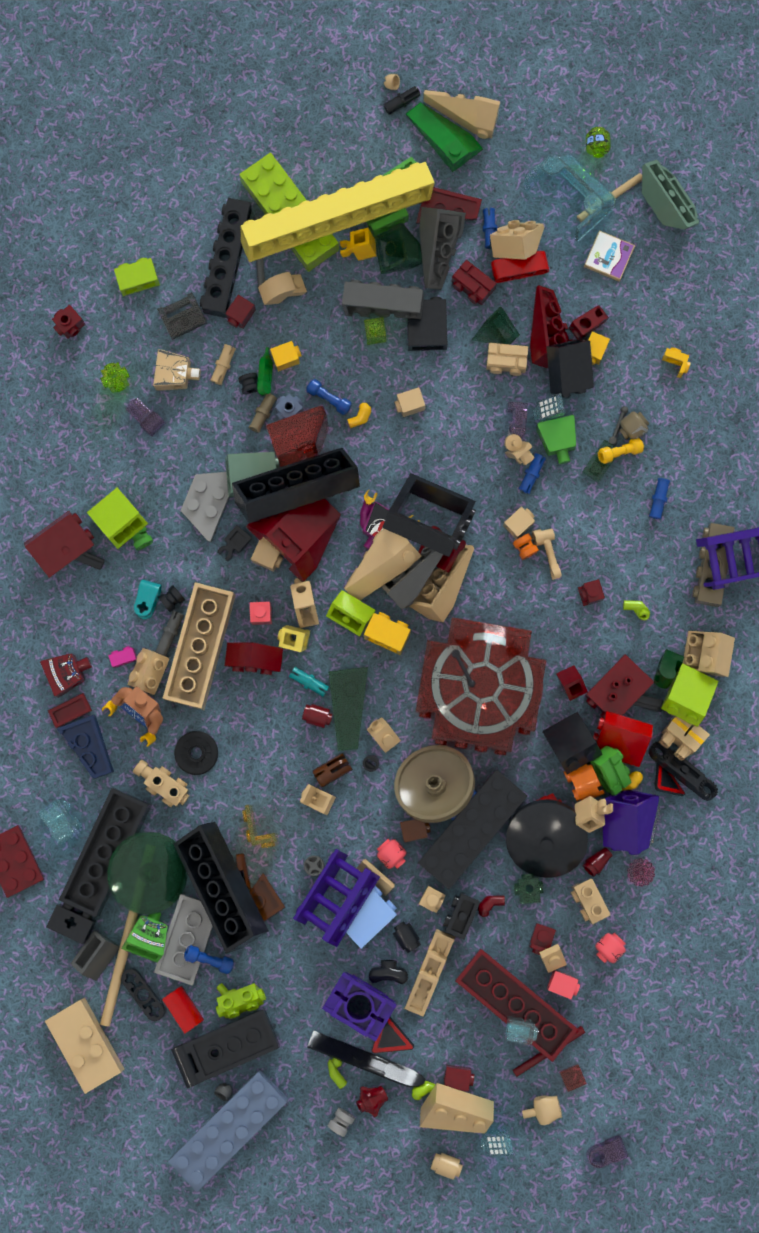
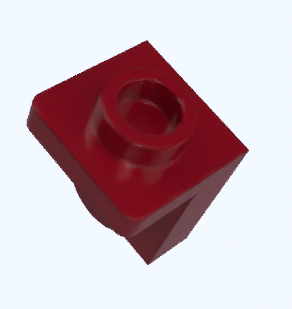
(541, 938)

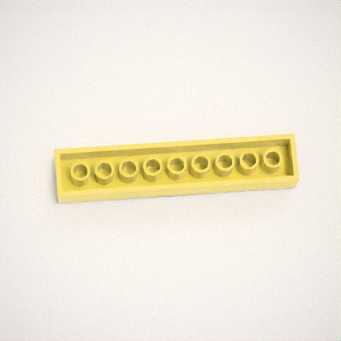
(336, 211)

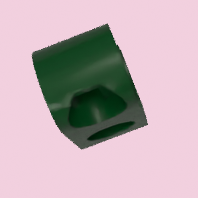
(667, 668)

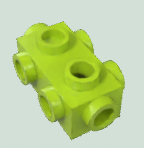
(238, 1001)

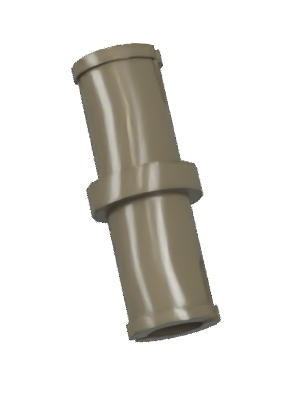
(262, 413)

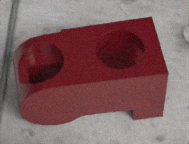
(588, 322)

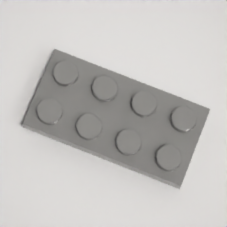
(188, 927)

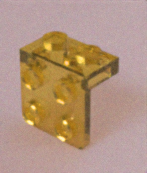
(251, 834)

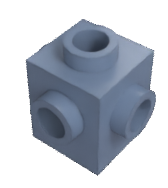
(284, 402)

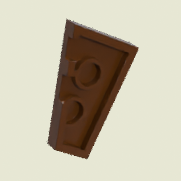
(266, 898)

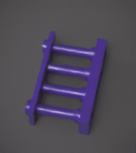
(728, 541)
(348, 911)

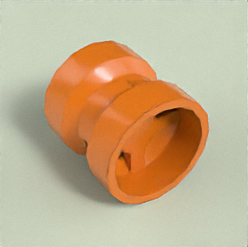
(528, 550)

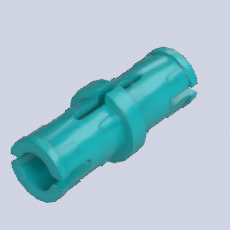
(309, 681)

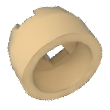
(392, 81)

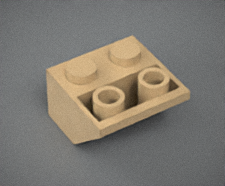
(516, 239)
(709, 652)

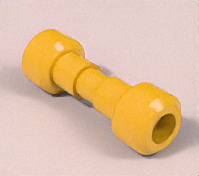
(607, 454)

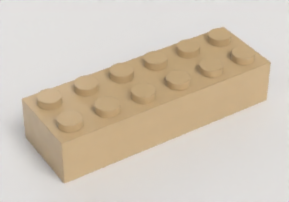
(199, 646)

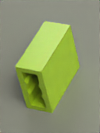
(117, 518)
(690, 695)

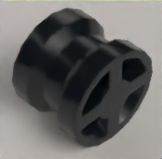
(249, 383)

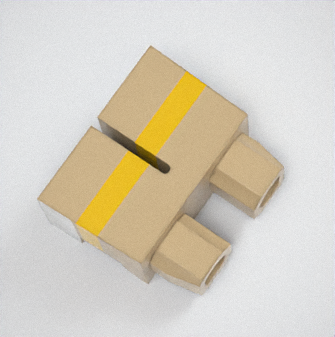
(687, 743)

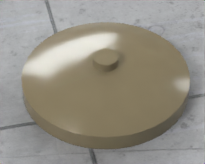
(434, 783)

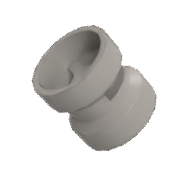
(341, 1122)

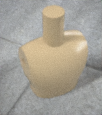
(545, 1109)

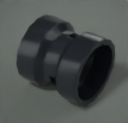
(171, 598)

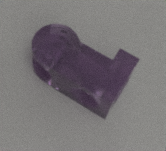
(519, 418)

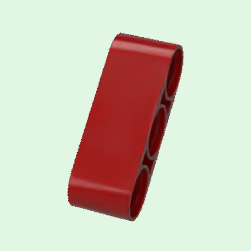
(513, 269)

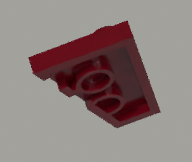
(454, 202)

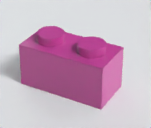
(122, 657)

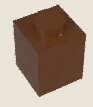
(414, 830)

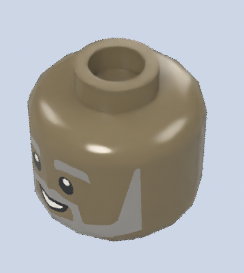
(634, 425)

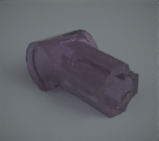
(148, 419)

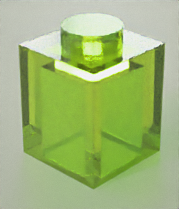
(375, 330)

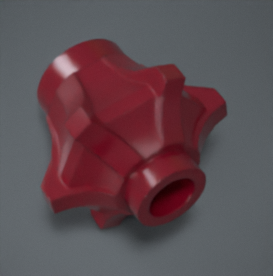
(371, 1100)

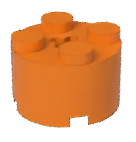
(585, 782)

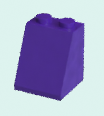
(631, 821)

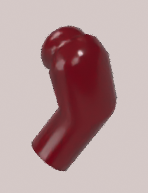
(488, 903)

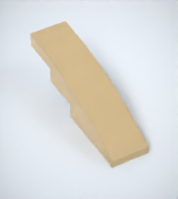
(429, 972)

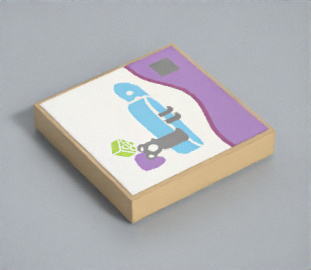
(609, 256)

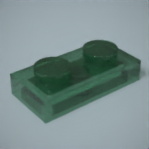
(596, 469)

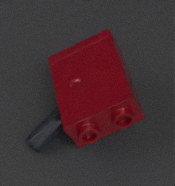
(61, 544)

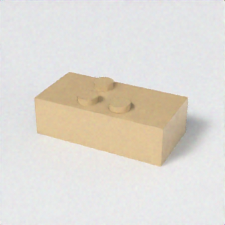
(84, 1045)

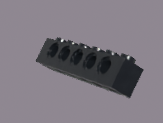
(218, 306)

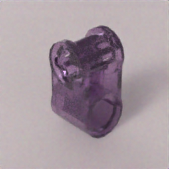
(610, 1151)

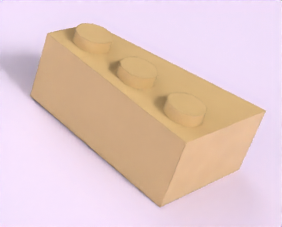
(456, 1111)

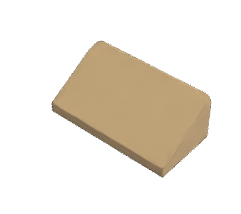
(383, 883)

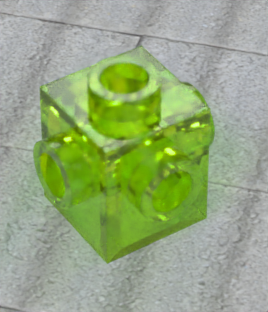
(117, 383)

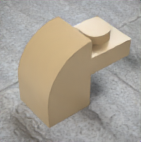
(280, 287)

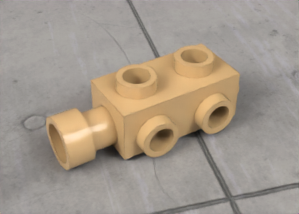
(167, 783)

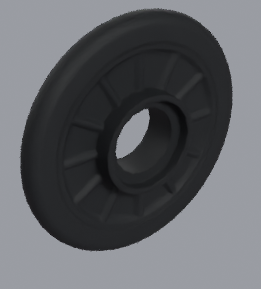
(183, 752)

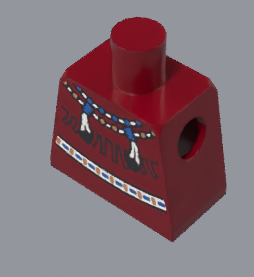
(65, 672)

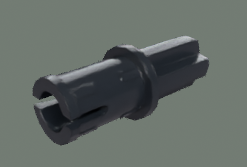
(401, 100)

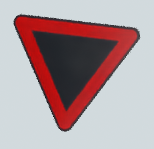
(666, 782)
(391, 1039)

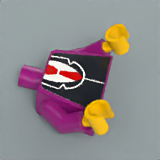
(372, 518)

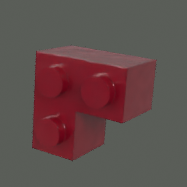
(253, 657)

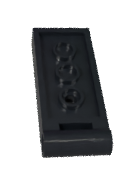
(235, 1042)

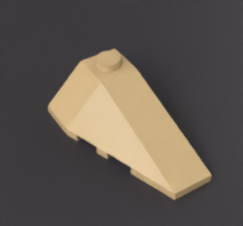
(475, 114)
(381, 563)
(442, 588)

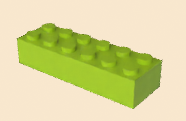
(274, 191)

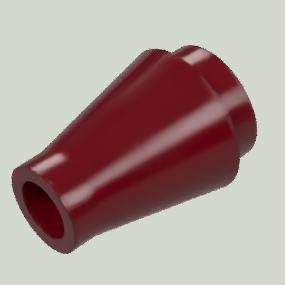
(596, 863)

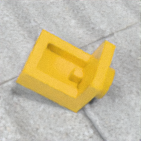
(675, 357)

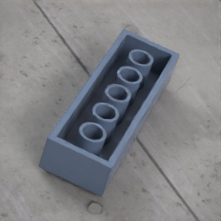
(228, 1130)

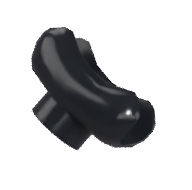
(388, 971)

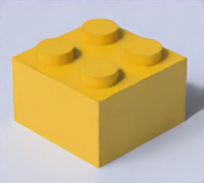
(387, 633)

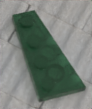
(347, 701)

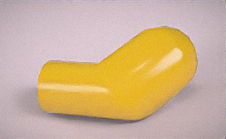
(362, 416)
(636, 778)

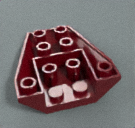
(300, 534)

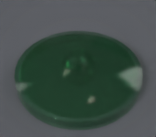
(146, 873)

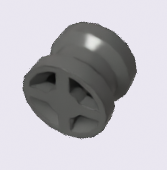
(313, 863)

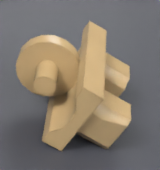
(518, 449)

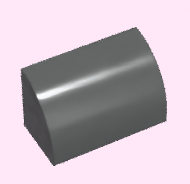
(95, 955)

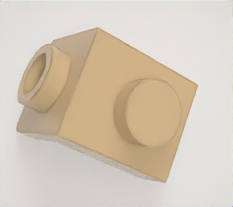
(383, 734)
(317, 799)
(553, 958)

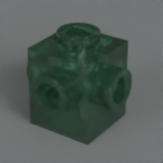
(520, 889)

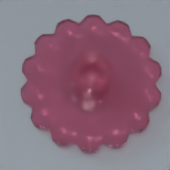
(641, 872)

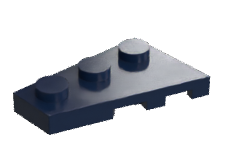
(87, 742)

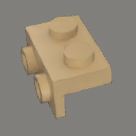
(148, 671)
(590, 900)

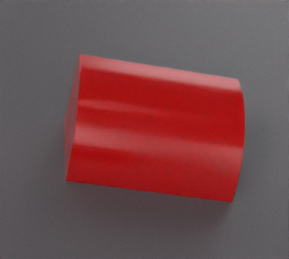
(183, 1009)

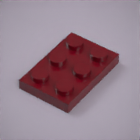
(17, 863)

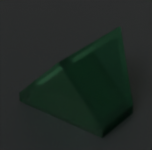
(497, 329)

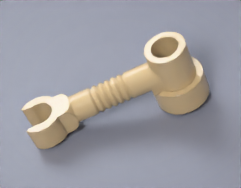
(544, 538)

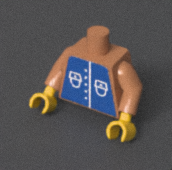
(140, 707)

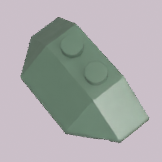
(667, 197)

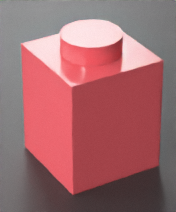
(260, 613)
(563, 984)

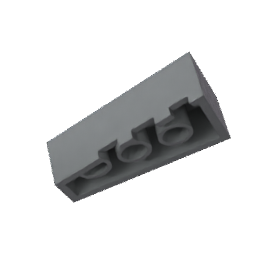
(382, 300)

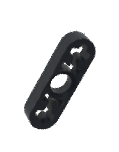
(134, 994)

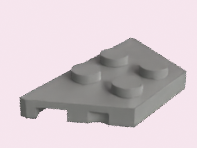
(206, 502)

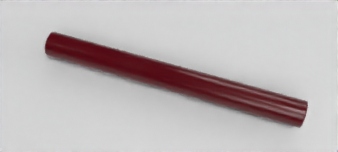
(540, 1057)

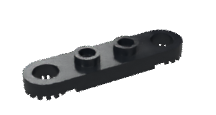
(683, 771)

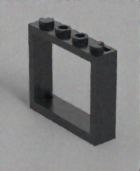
(425, 534)

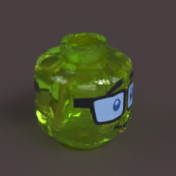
(598, 142)

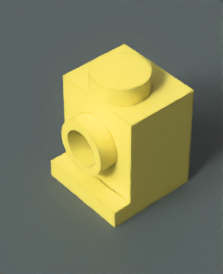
(287, 642)

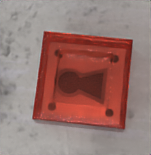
(572, 1077)

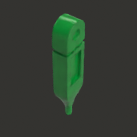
(265, 374)

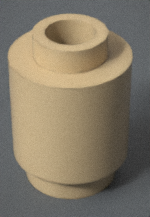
(446, 1166)

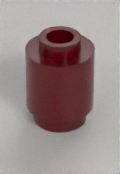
(317, 715)

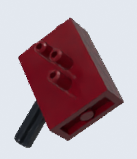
(621, 689)

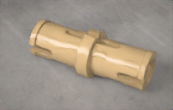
(222, 364)

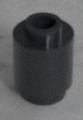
(406, 936)

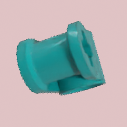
(147, 595)

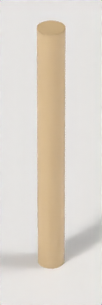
(617, 192)

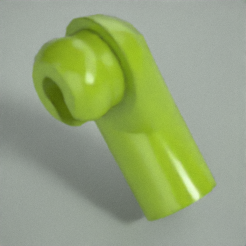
(638, 607)
(334, 1073)
(419, 1092)

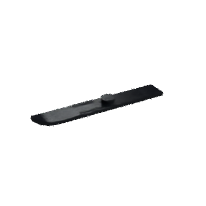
(365, 1060)

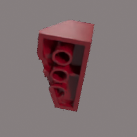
(546, 325)

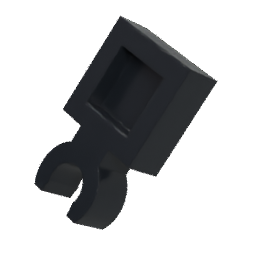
(236, 540)

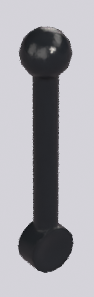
(456, 654)

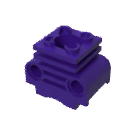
(369, 1024)

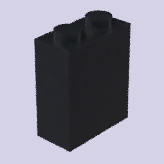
(431, 329)
(570, 367)
(572, 743)

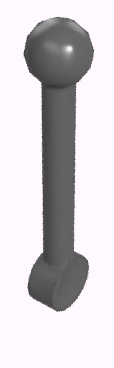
(613, 440)

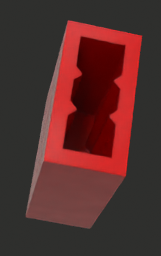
(626, 735)

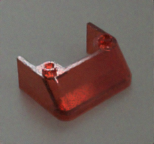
(299, 435)

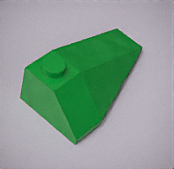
(446, 138)

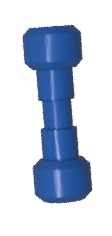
(315, 388)
(193, 954)

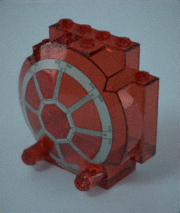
(504, 692)

